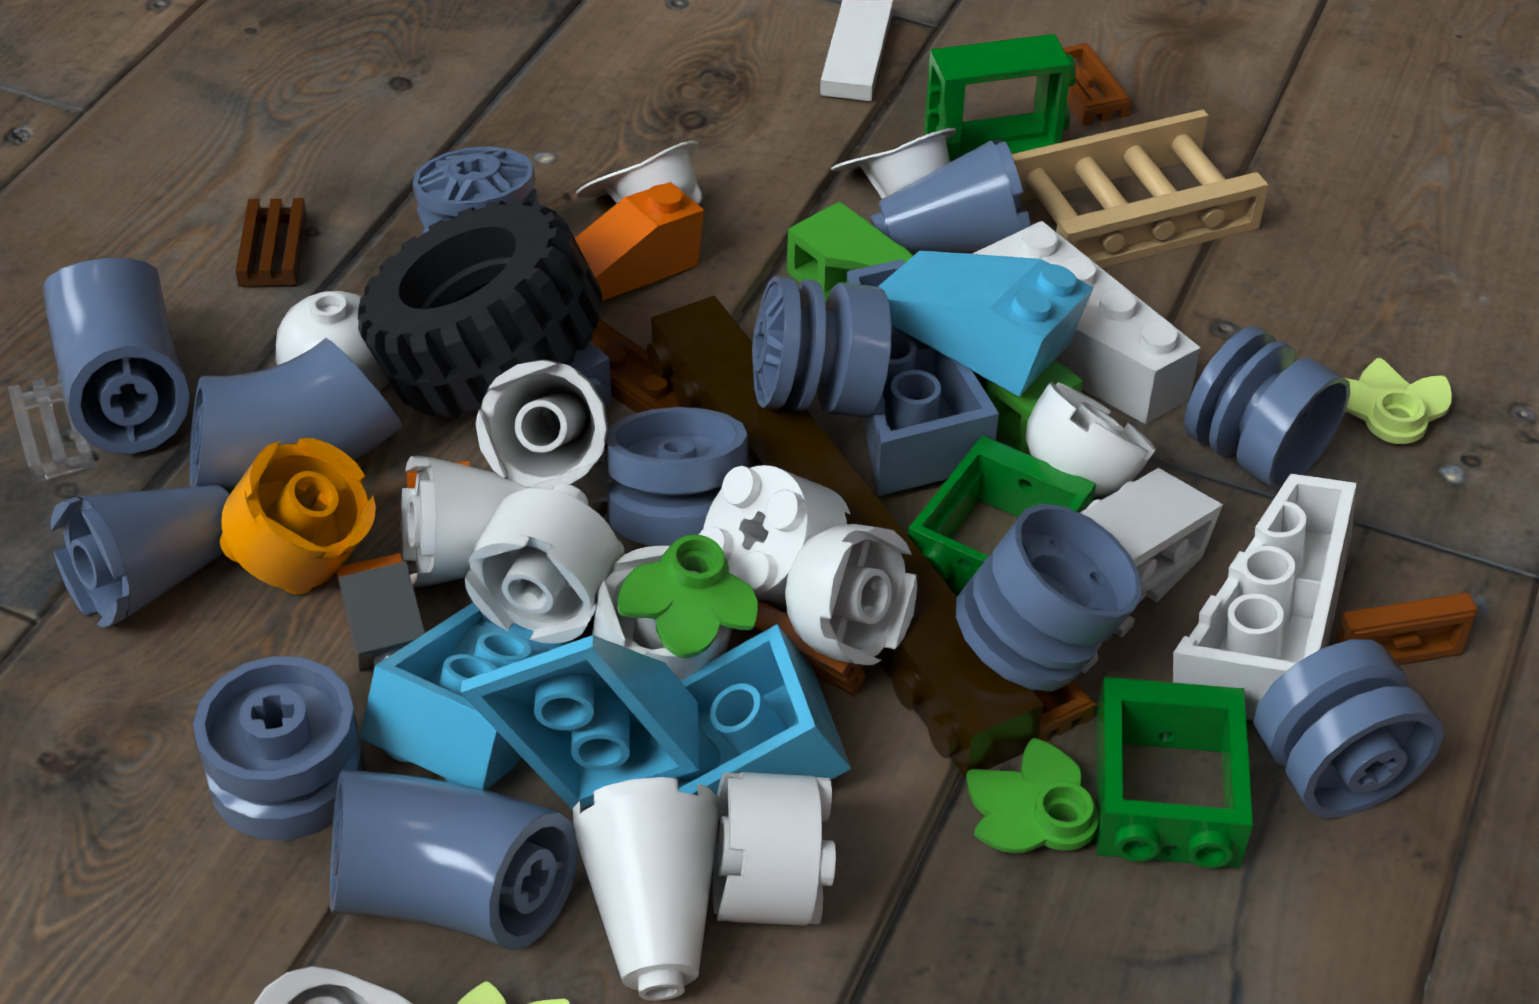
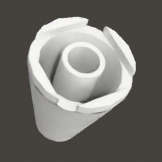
(521, 427)
(447, 516)
(651, 877)

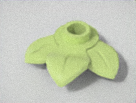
(1394, 407)

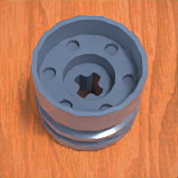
(470, 180)
(821, 346)
(1266, 406)
(1048, 597)

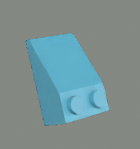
(989, 311)
(418, 703)
(762, 715)
(591, 716)

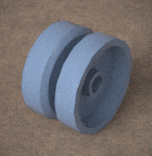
(669, 470)
(1347, 728)
(276, 745)

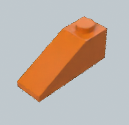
(643, 239)

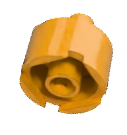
(296, 514)

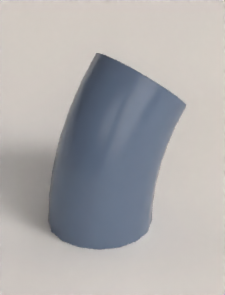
(116, 353)
(305, 397)
(449, 857)

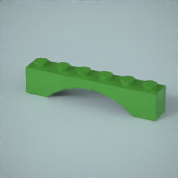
(843, 241)

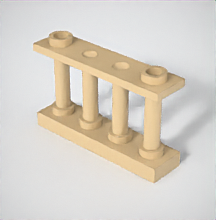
(1150, 225)

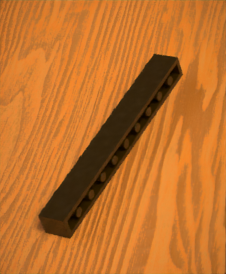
(961, 700)

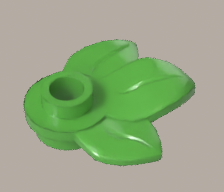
(688, 603)
(1025, 804)

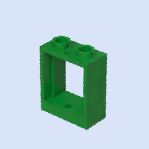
(995, 61)
(995, 477)
(1179, 719)

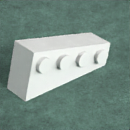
(1121, 343)
(1276, 593)

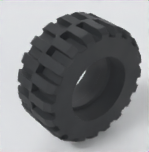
(476, 302)

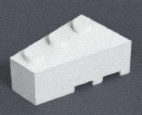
(1162, 529)

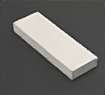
(856, 49)

